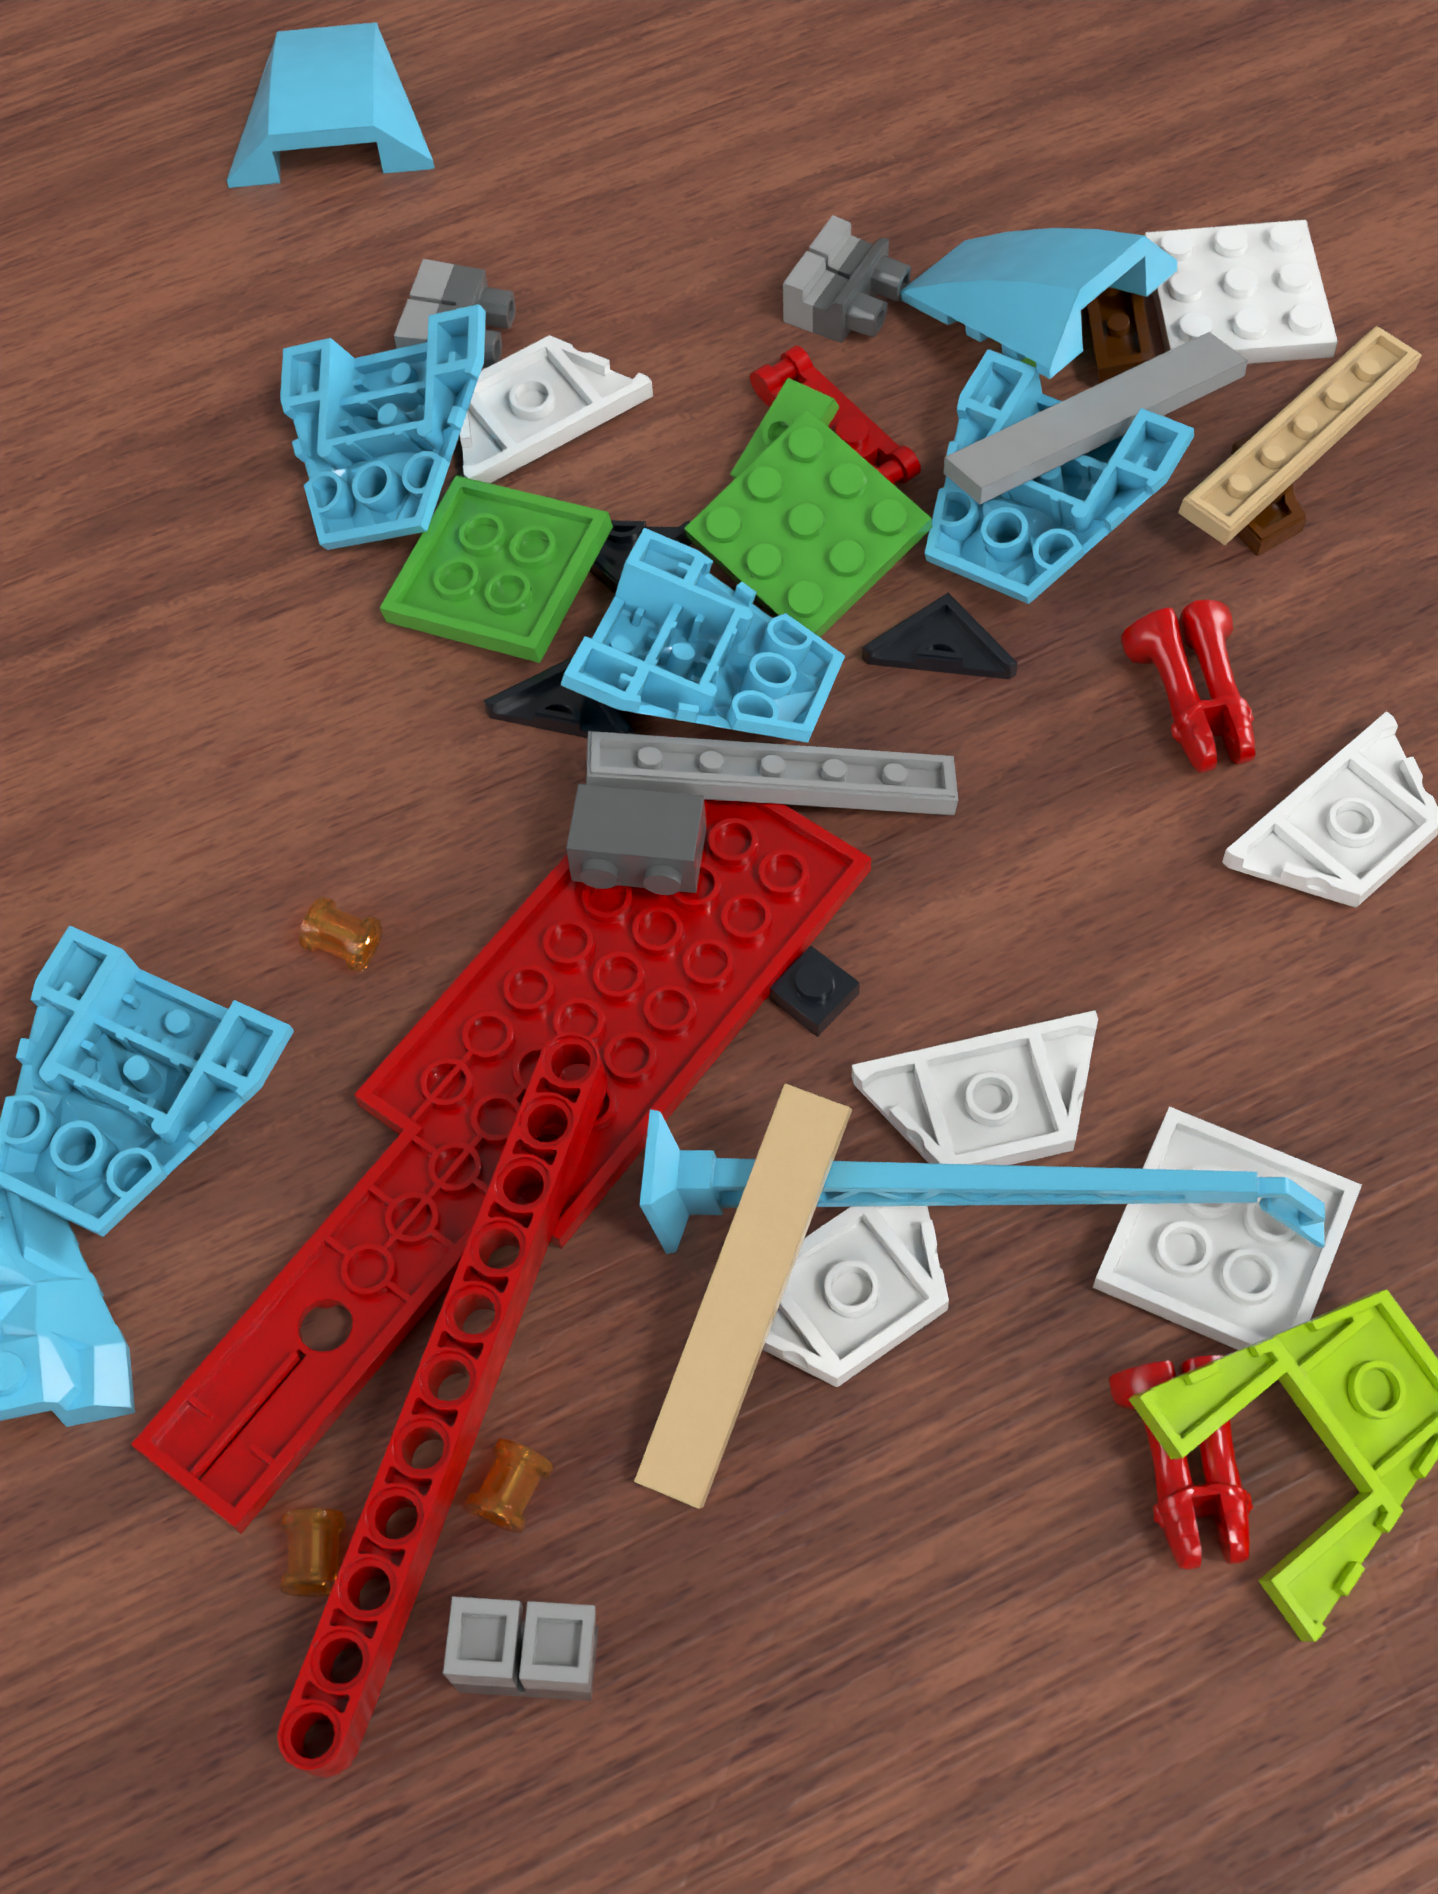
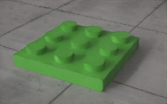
(809, 526)
(497, 568)

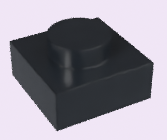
(814, 991)

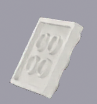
(1248, 288)
(1224, 1264)

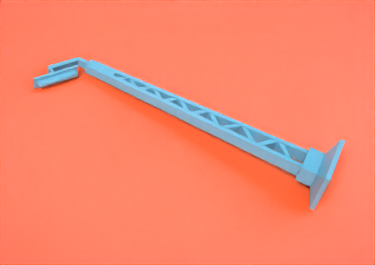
(699, 1183)

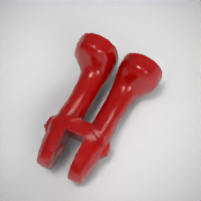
(1203, 628)
(1177, 1496)

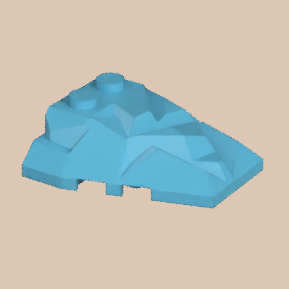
(381, 426)
(1049, 523)
(701, 651)
(122, 1081)
(54, 1325)

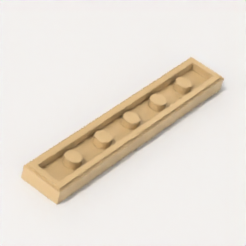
(1299, 435)
(743, 1296)

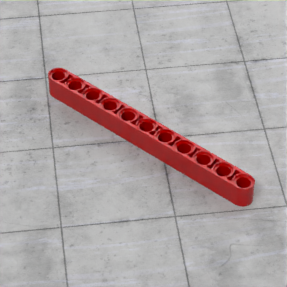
(454, 1421)

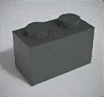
(636, 839)

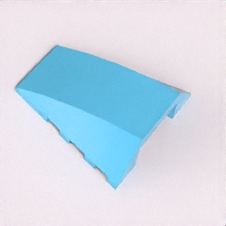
(328, 92)
(1033, 285)

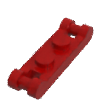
(849, 422)

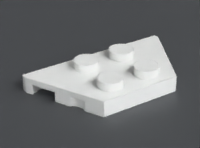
(540, 403)
(1345, 823)
(987, 1095)
(859, 1291)

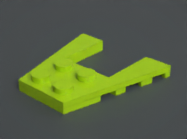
(1372, 1401)

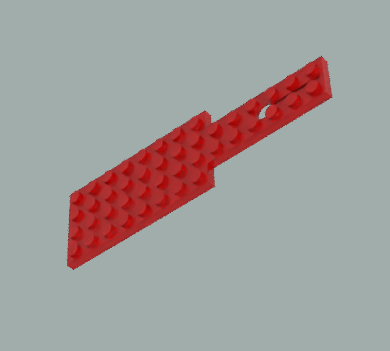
(633, 970)

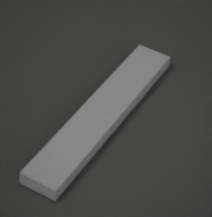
(1092, 417)
(774, 772)

